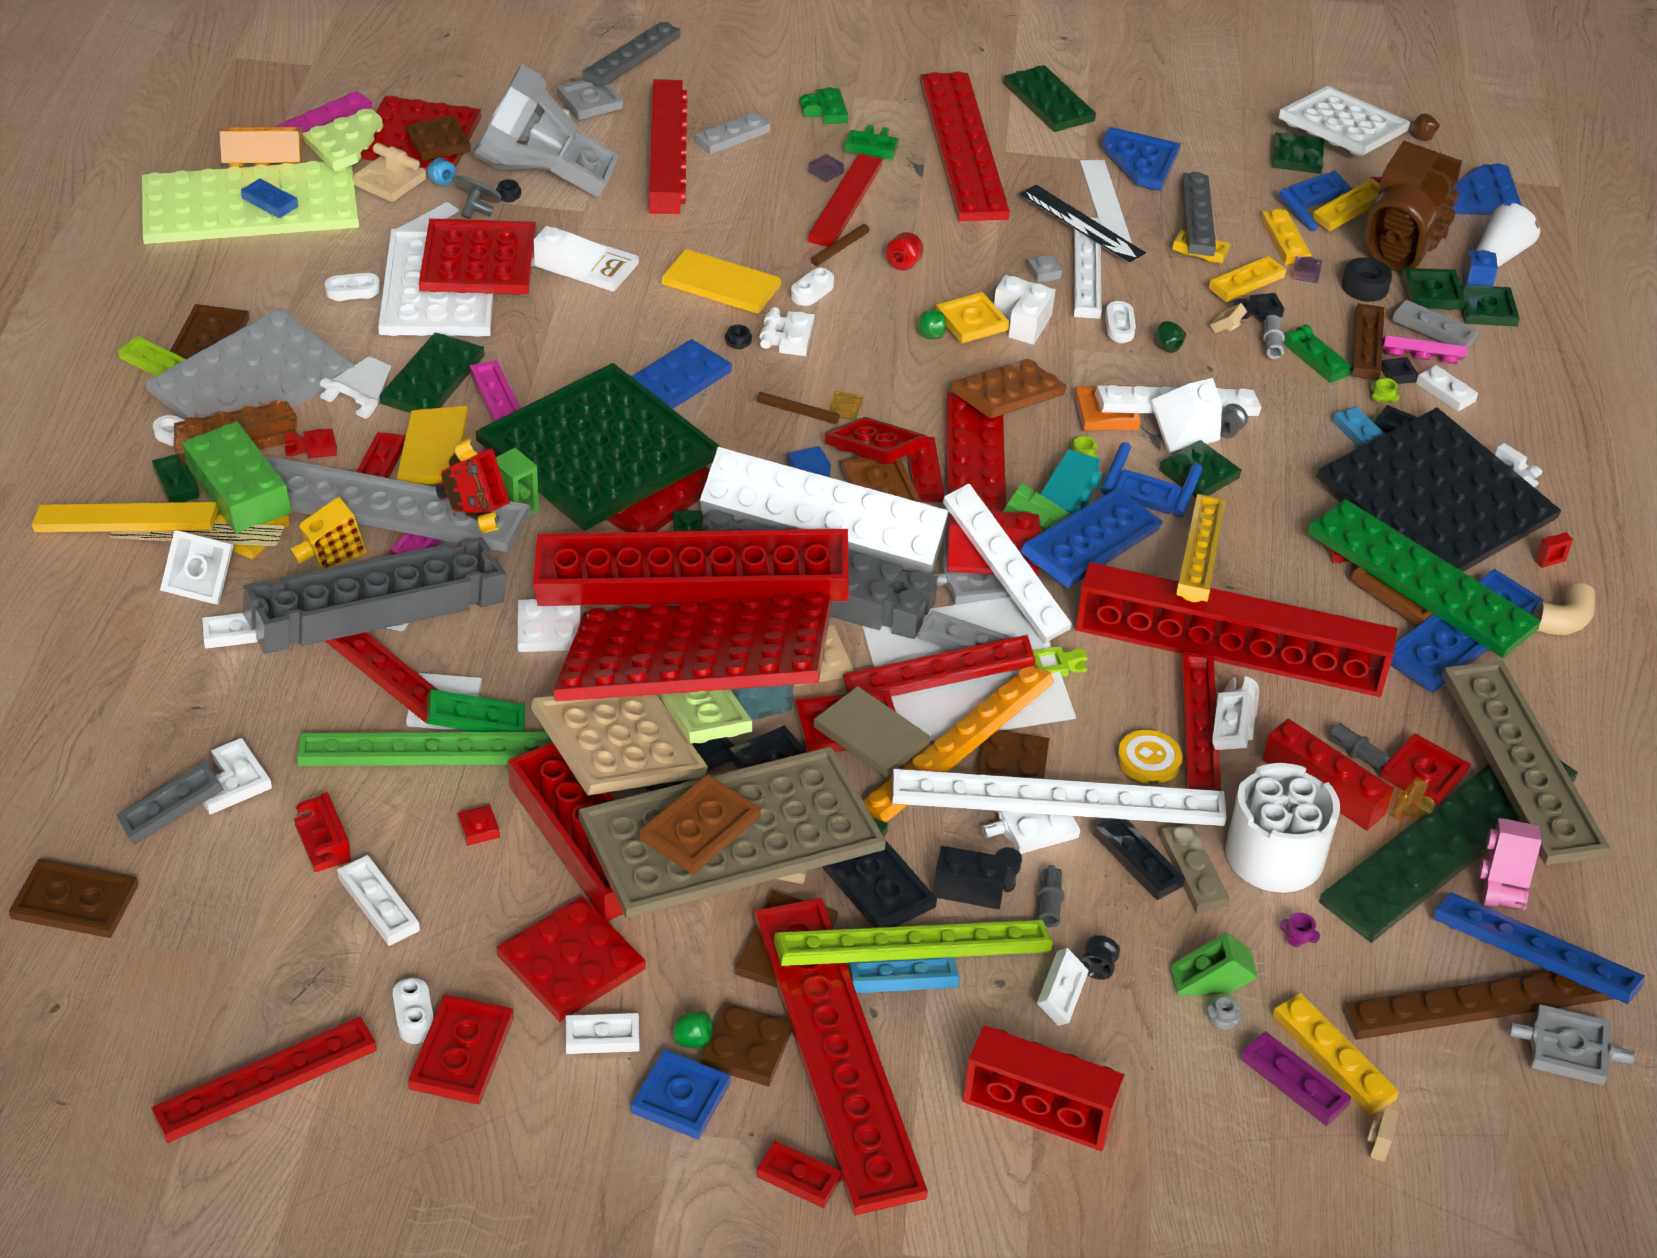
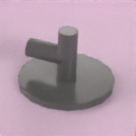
(476, 191)

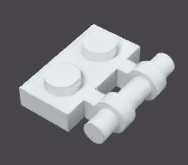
(796, 331)

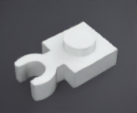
(1517, 461)

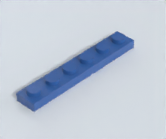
(1540, 948)

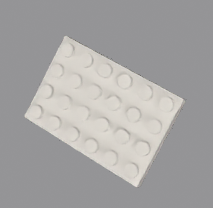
(423, 312)

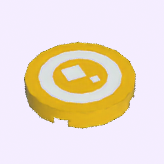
(1149, 756)

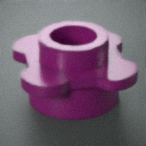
(1300, 929)

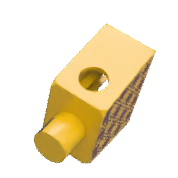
(329, 536)

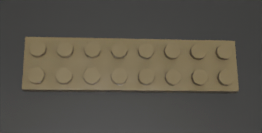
(1525, 762)

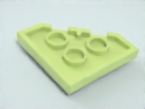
(343, 140)

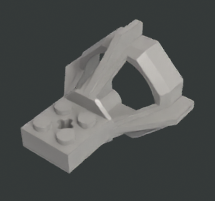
(551, 142)

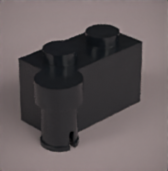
(976, 876)

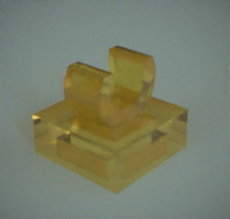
(1413, 802)

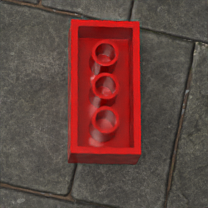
(1043, 1087)

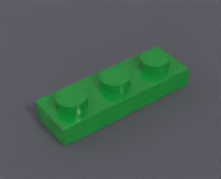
(474, 713)

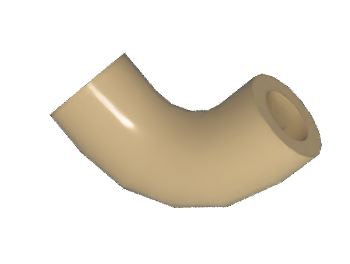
(1570, 617)

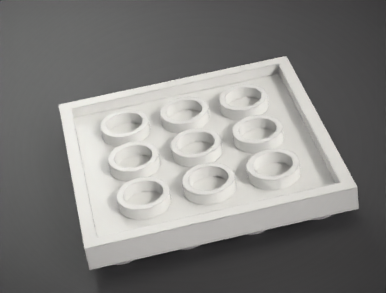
(1344, 120)

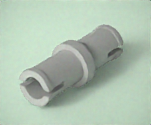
(1273, 336)

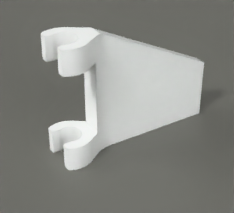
(362, 383)

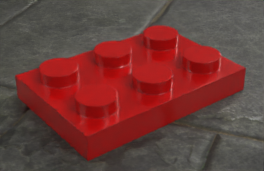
(876, 440)
(810, 708)
(461, 1049)

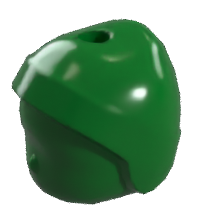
(931, 324)
(693, 1029)

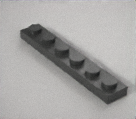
(631, 54)
(1198, 214)

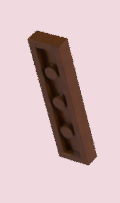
(1368, 341)

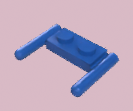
(1312, 193)
(1148, 490)

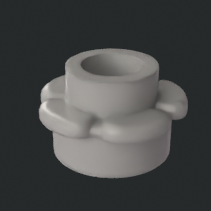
(1224, 1019)

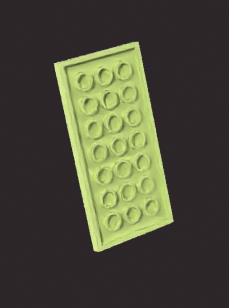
(211, 203)

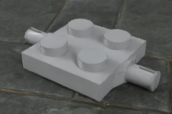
(970, 586)
(1571, 1044)

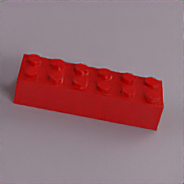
(553, 802)

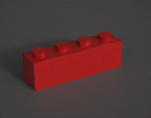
(1360, 793)

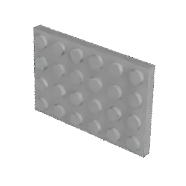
(251, 368)

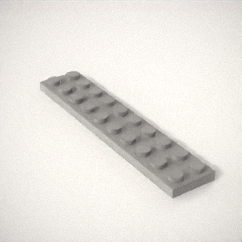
(393, 504)

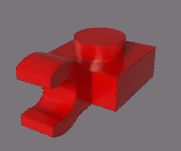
(314, 443)

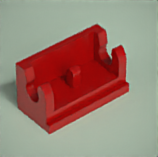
(322, 833)

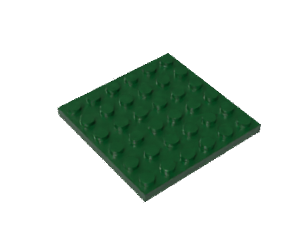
(601, 445)

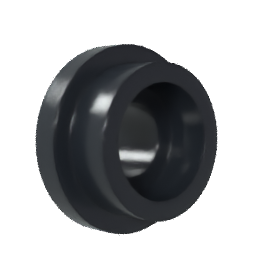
(509, 190)
(738, 337)

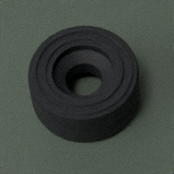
(1366, 279)

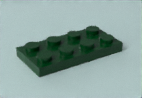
(1049, 98)
(432, 374)

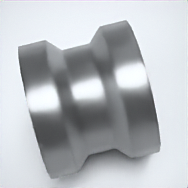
(1232, 420)

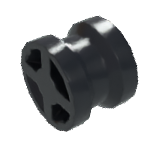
(1100, 957)

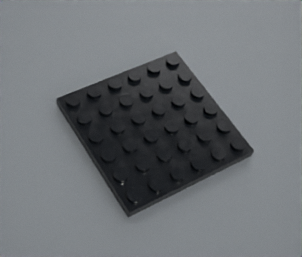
(1440, 490)

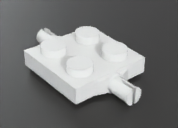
(1032, 830)

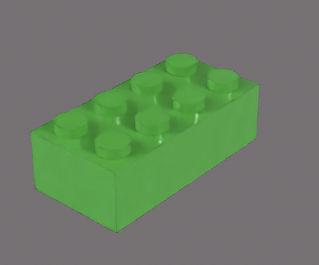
(237, 477)

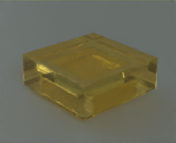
(847, 405)

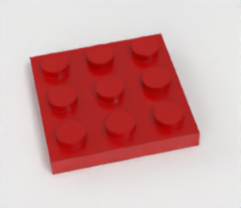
(571, 958)

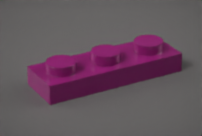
(1296, 1078)

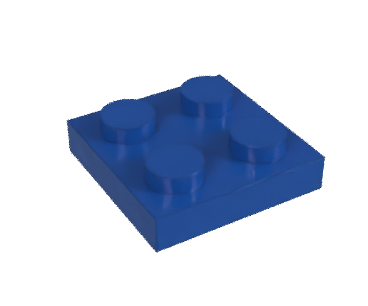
(681, 1094)

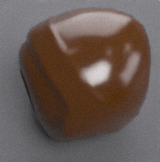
(1424, 127)

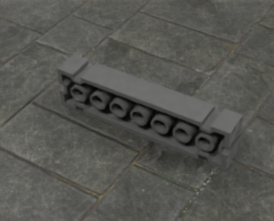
(877, 588)
(373, 594)

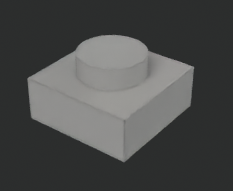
(1044, 268)

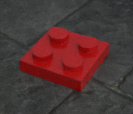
(1429, 763)

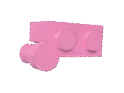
(1509, 863)

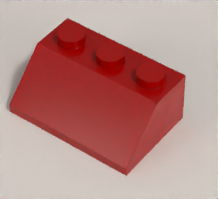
(965, 558)

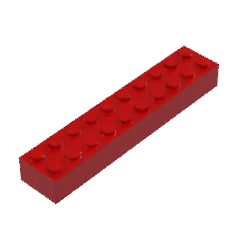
(689, 566)
(1237, 630)

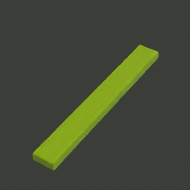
(912, 942)

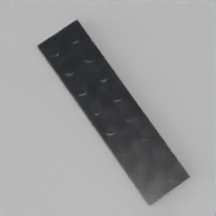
(876, 883)

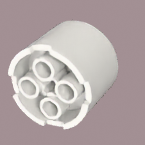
(1281, 828)

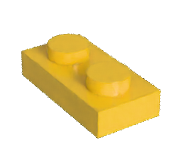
(1221, 251)

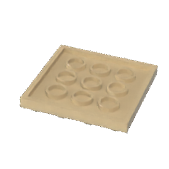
(619, 742)

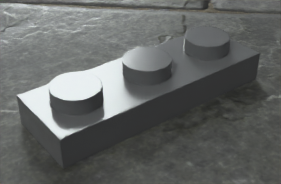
(170, 802)

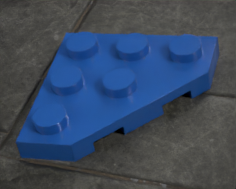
(1141, 156)
(1486, 190)

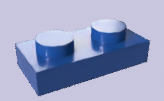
(269, 198)

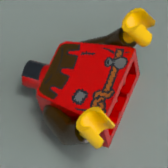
(474, 485)

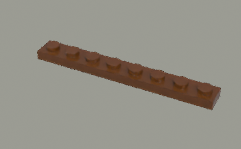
(1465, 1004)

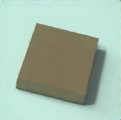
(872, 731)

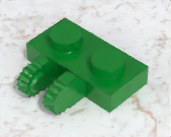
(826, 104)
(872, 144)

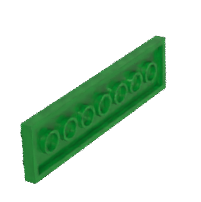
(1424, 578)

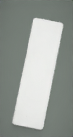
(440, 212)

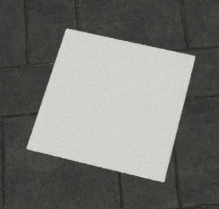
(941, 707)

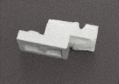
(1236, 715)

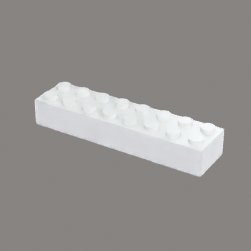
(798, 499)

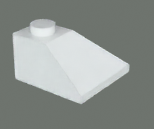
(566, 253)
(1189, 415)
(196, 567)

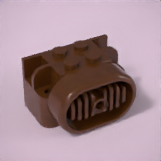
(1412, 206)

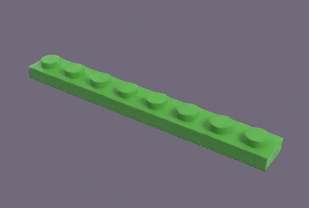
(416, 748)

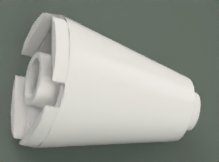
(1509, 232)

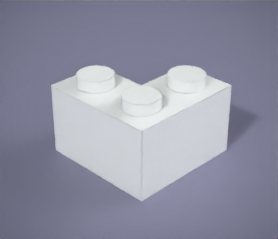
(1026, 305)

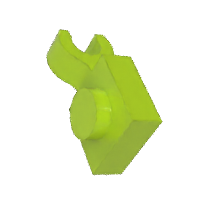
(1066, 661)

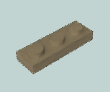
(1193, 862)

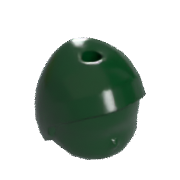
(1170, 336)

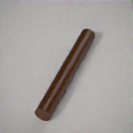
(840, 244)
(797, 407)

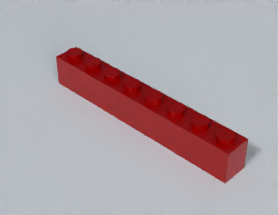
(668, 147)

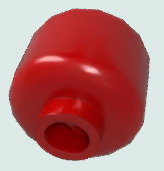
(904, 251)

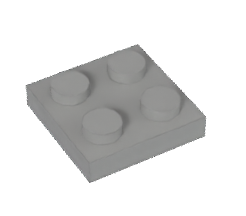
(589, 99)

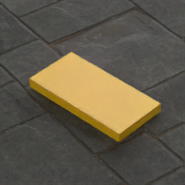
(721, 281)
(431, 443)

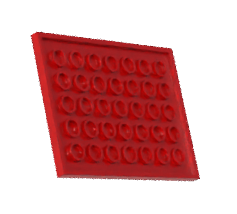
(696, 647)

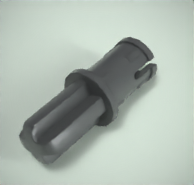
(1359, 746)
(1050, 896)

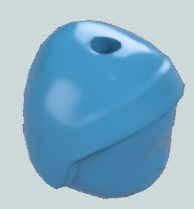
(441, 172)

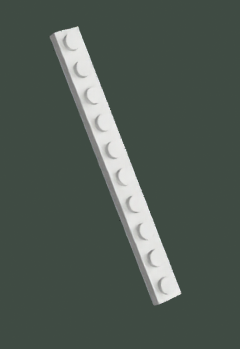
(1058, 797)

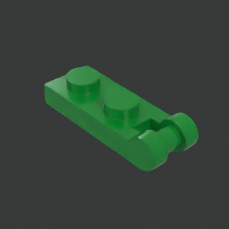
(1317, 354)

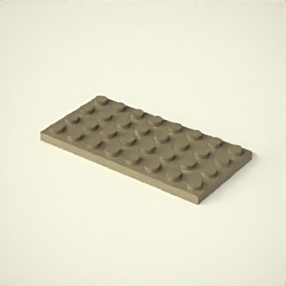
(805, 822)

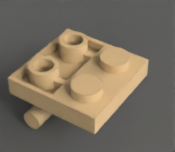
(390, 174)

